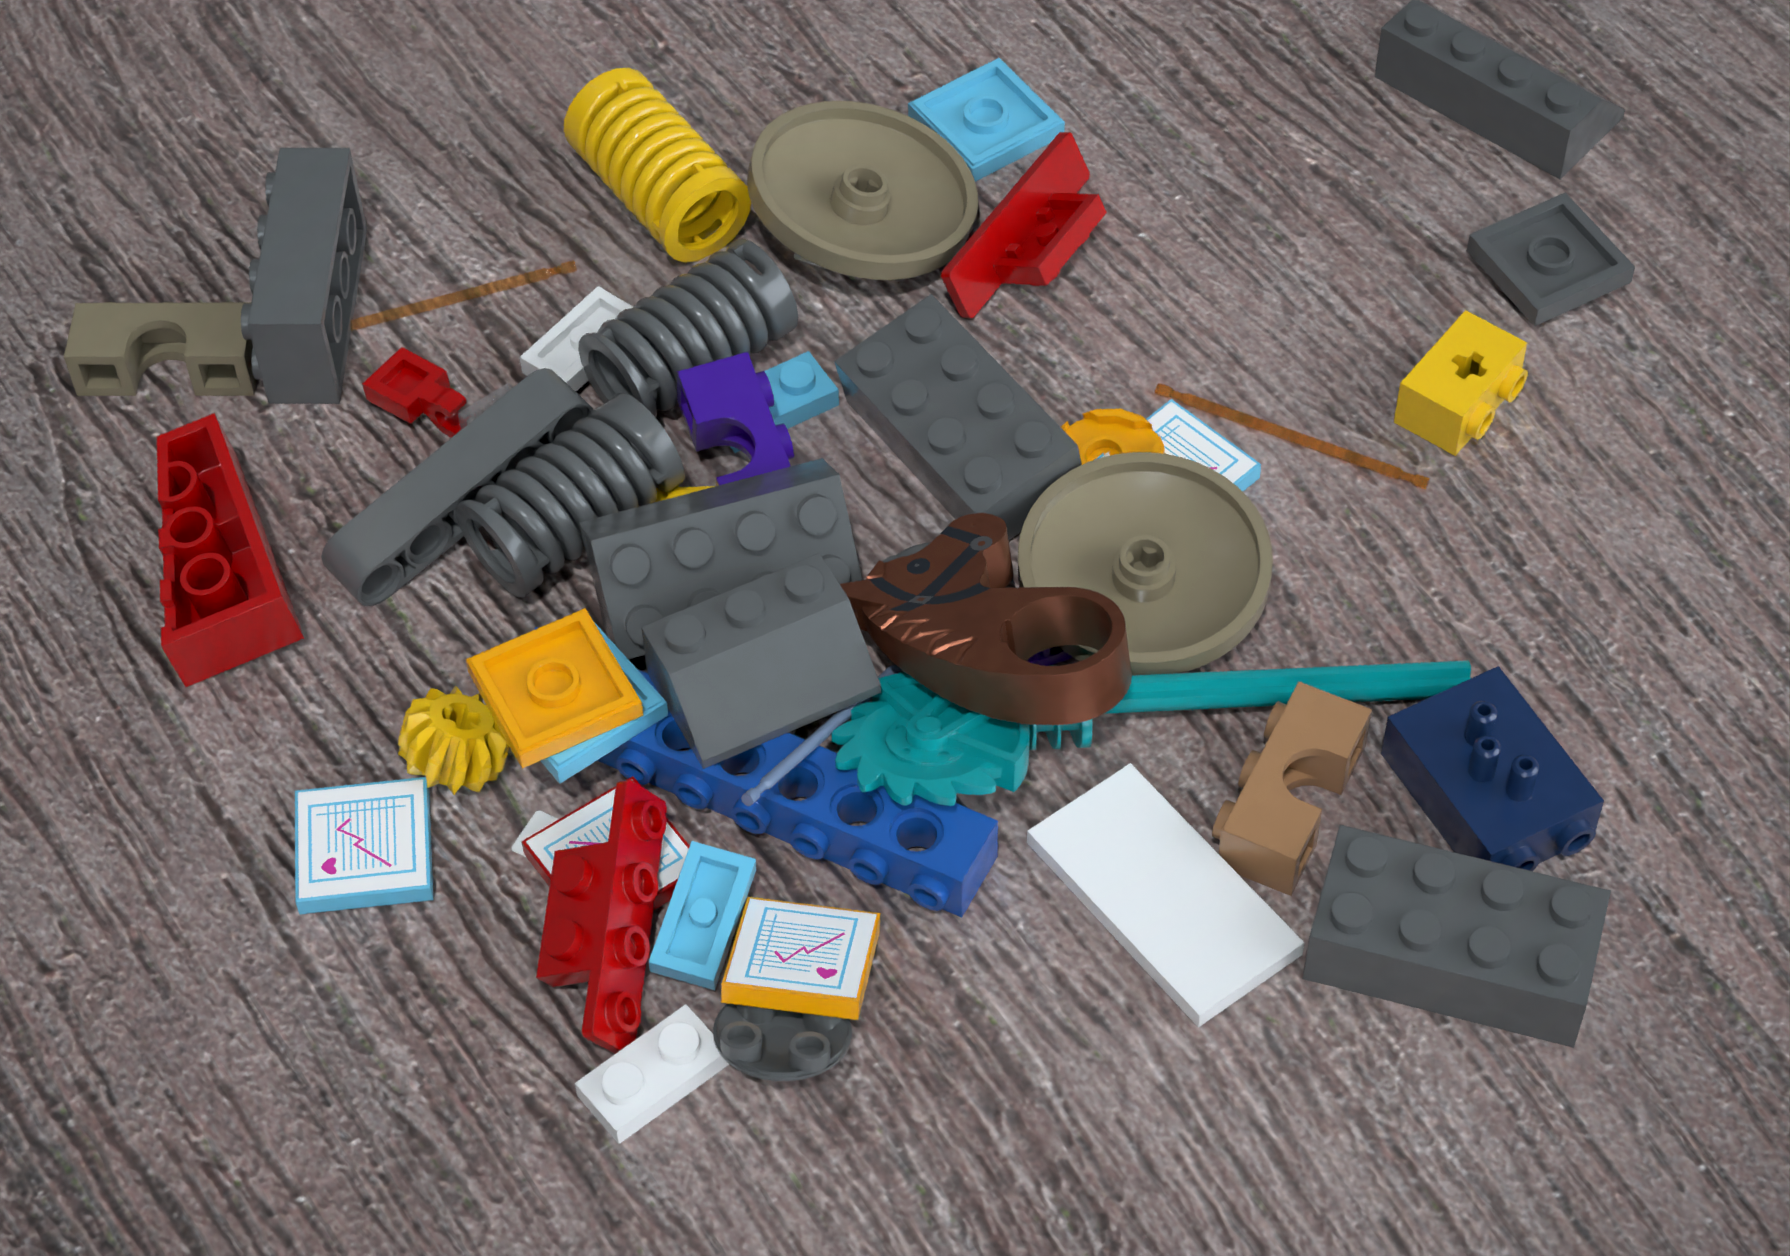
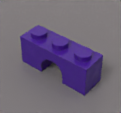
(730, 407)

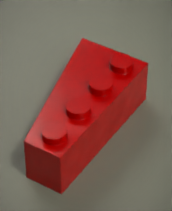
(218, 568)

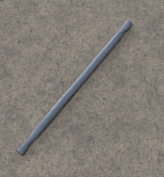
(805, 748)

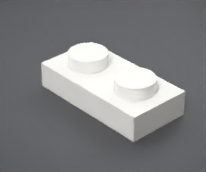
(560, 344)
(651, 1074)

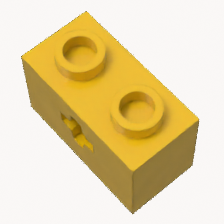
(1461, 383)

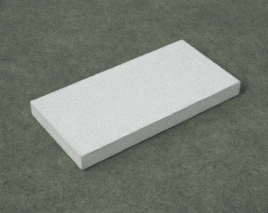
(1165, 894)

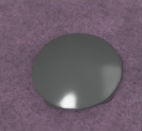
(779, 1042)

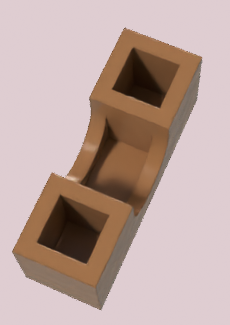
(1309, 743)

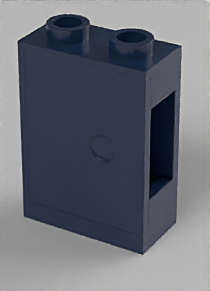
(1492, 774)

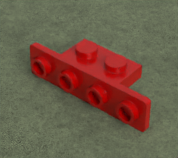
(1028, 231)
(603, 916)

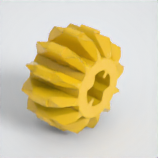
(452, 740)

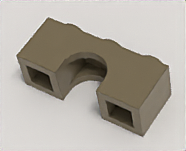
(119, 341)

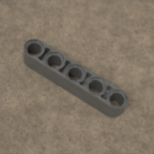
(418, 514)

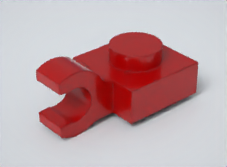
(414, 386)

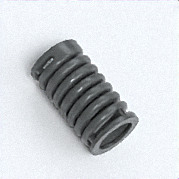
(629, 348)
(584, 474)

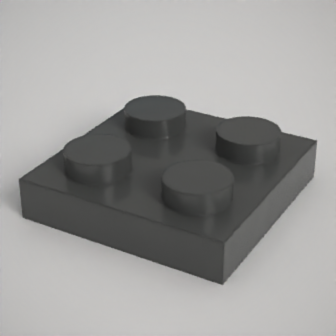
(1550, 258)

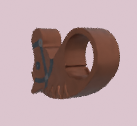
(969, 637)

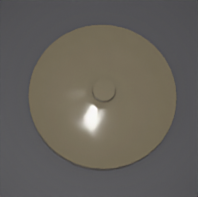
(862, 190)
(1161, 542)

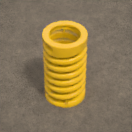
(657, 164)

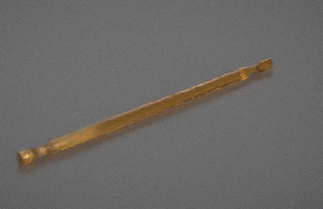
(462, 295)
(1292, 436)

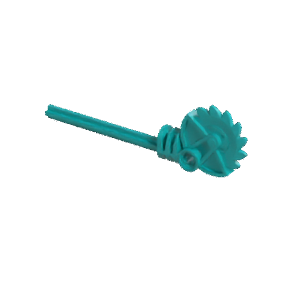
(938, 749)

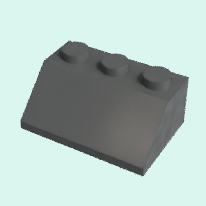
(760, 660)

